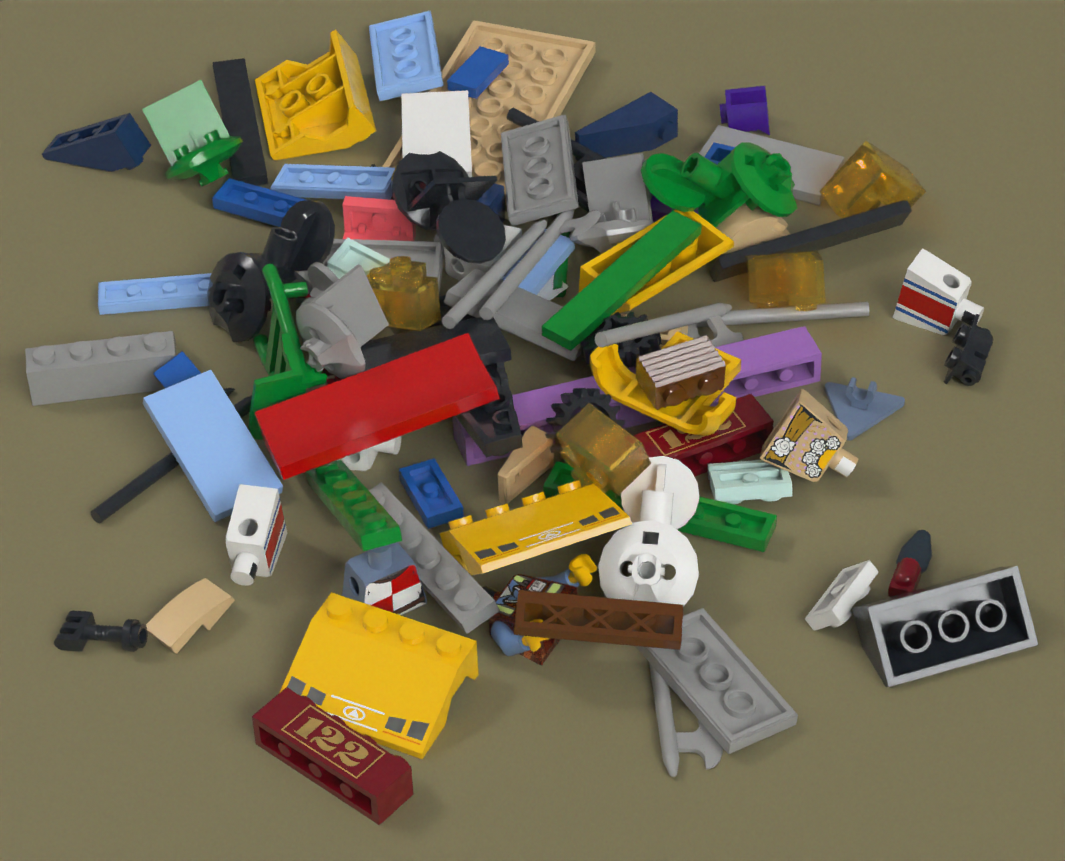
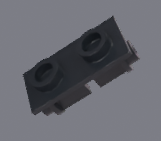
(969, 356)

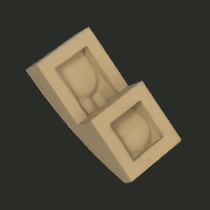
(184, 614)

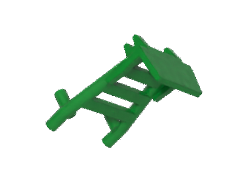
(281, 354)

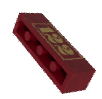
(735, 439)
(333, 755)

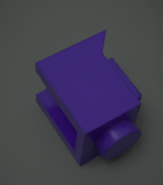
(746, 109)

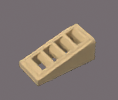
(525, 464)

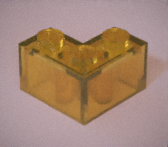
(868, 181)
(786, 277)
(406, 293)
(601, 451)

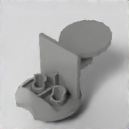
(622, 198)
(338, 320)

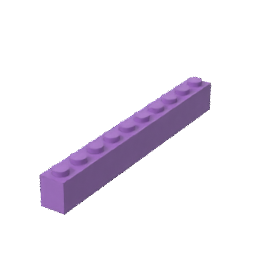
(767, 366)

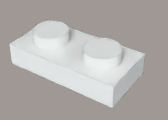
(846, 589)

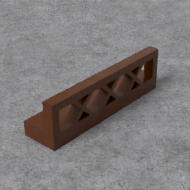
(599, 619)

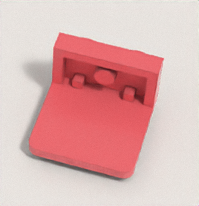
(375, 220)

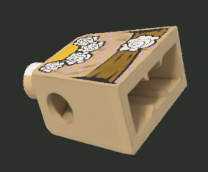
(808, 441)

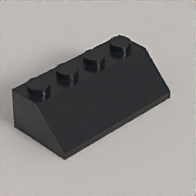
(946, 625)

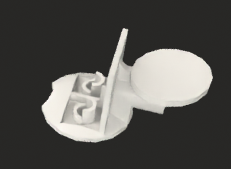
(658, 505)

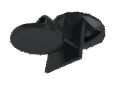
(442, 198)
(237, 286)

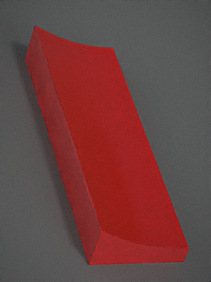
(375, 406)

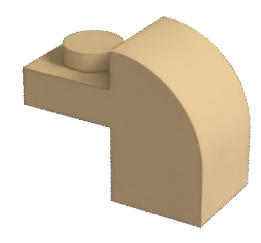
(752, 227)

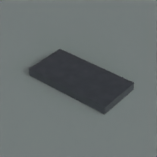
(484, 334)

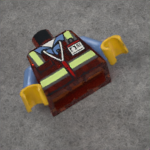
(503, 623)

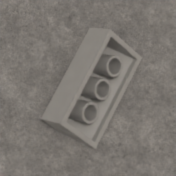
(97, 367)

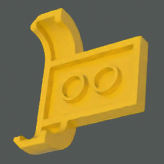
(690, 416)

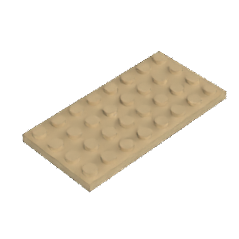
(536, 82)

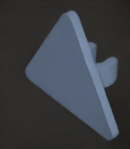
(859, 407)

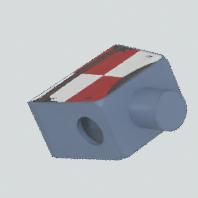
(384, 579)

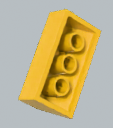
(700, 252)

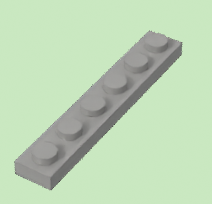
(438, 570)

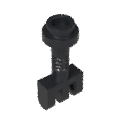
(81, 627)

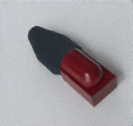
(911, 563)

